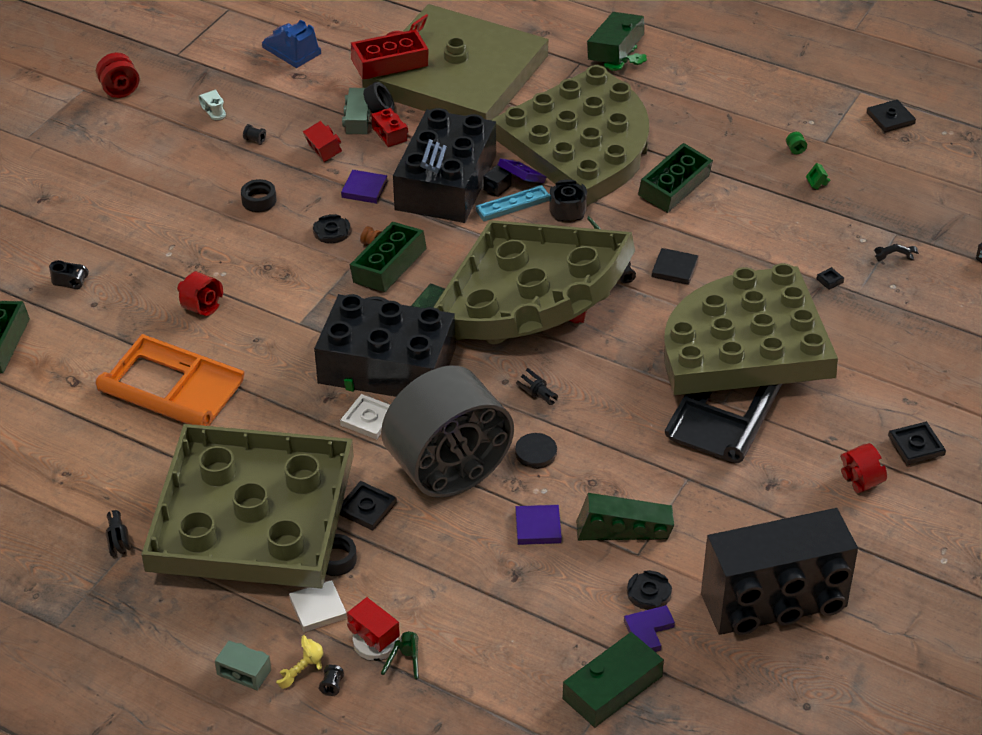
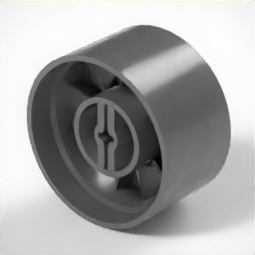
(447, 431)

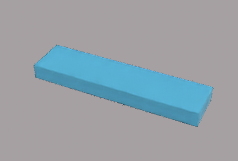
(512, 203)

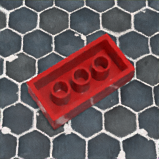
(389, 54)

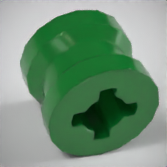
(796, 143)

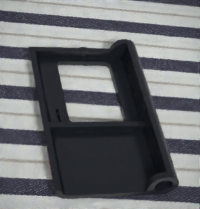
(718, 430)

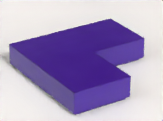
(647, 623)

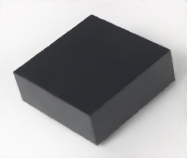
(830, 278)

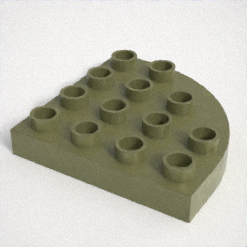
(580, 132)
(532, 278)
(747, 334)

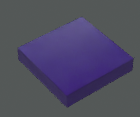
(522, 170)
(364, 186)
(538, 524)

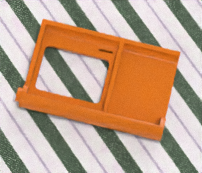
(194, 398)

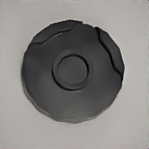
(331, 229)
(536, 450)
(649, 590)

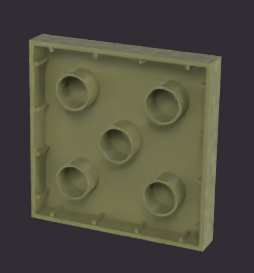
(470, 65)
(249, 506)

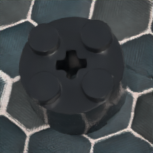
(568, 200)

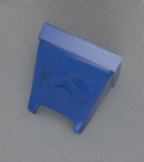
(293, 43)

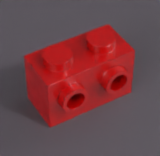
(389, 127)
(323, 141)
(373, 624)

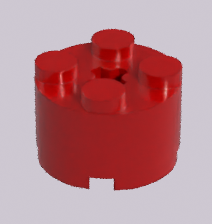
(200, 293)
(863, 467)

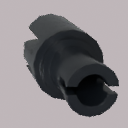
(538, 387)
(117, 534)

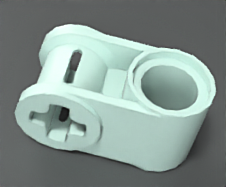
(212, 104)

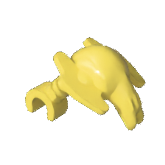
(311, 655)

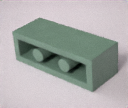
(355, 112)

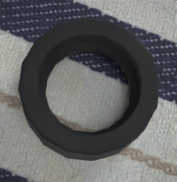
(378, 97)
(258, 204)
(342, 566)

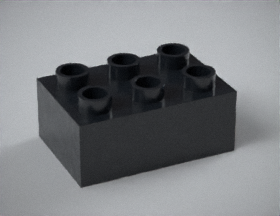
(460, 178)
(382, 344)
(778, 571)

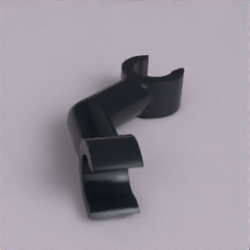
(881, 253)

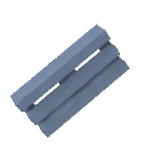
(435, 147)

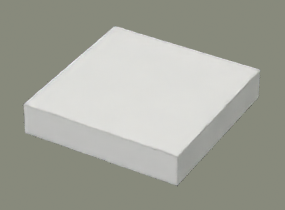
(365, 416)
(318, 606)

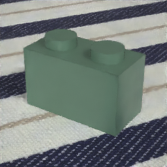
(243, 665)

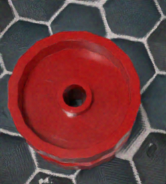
(117, 75)

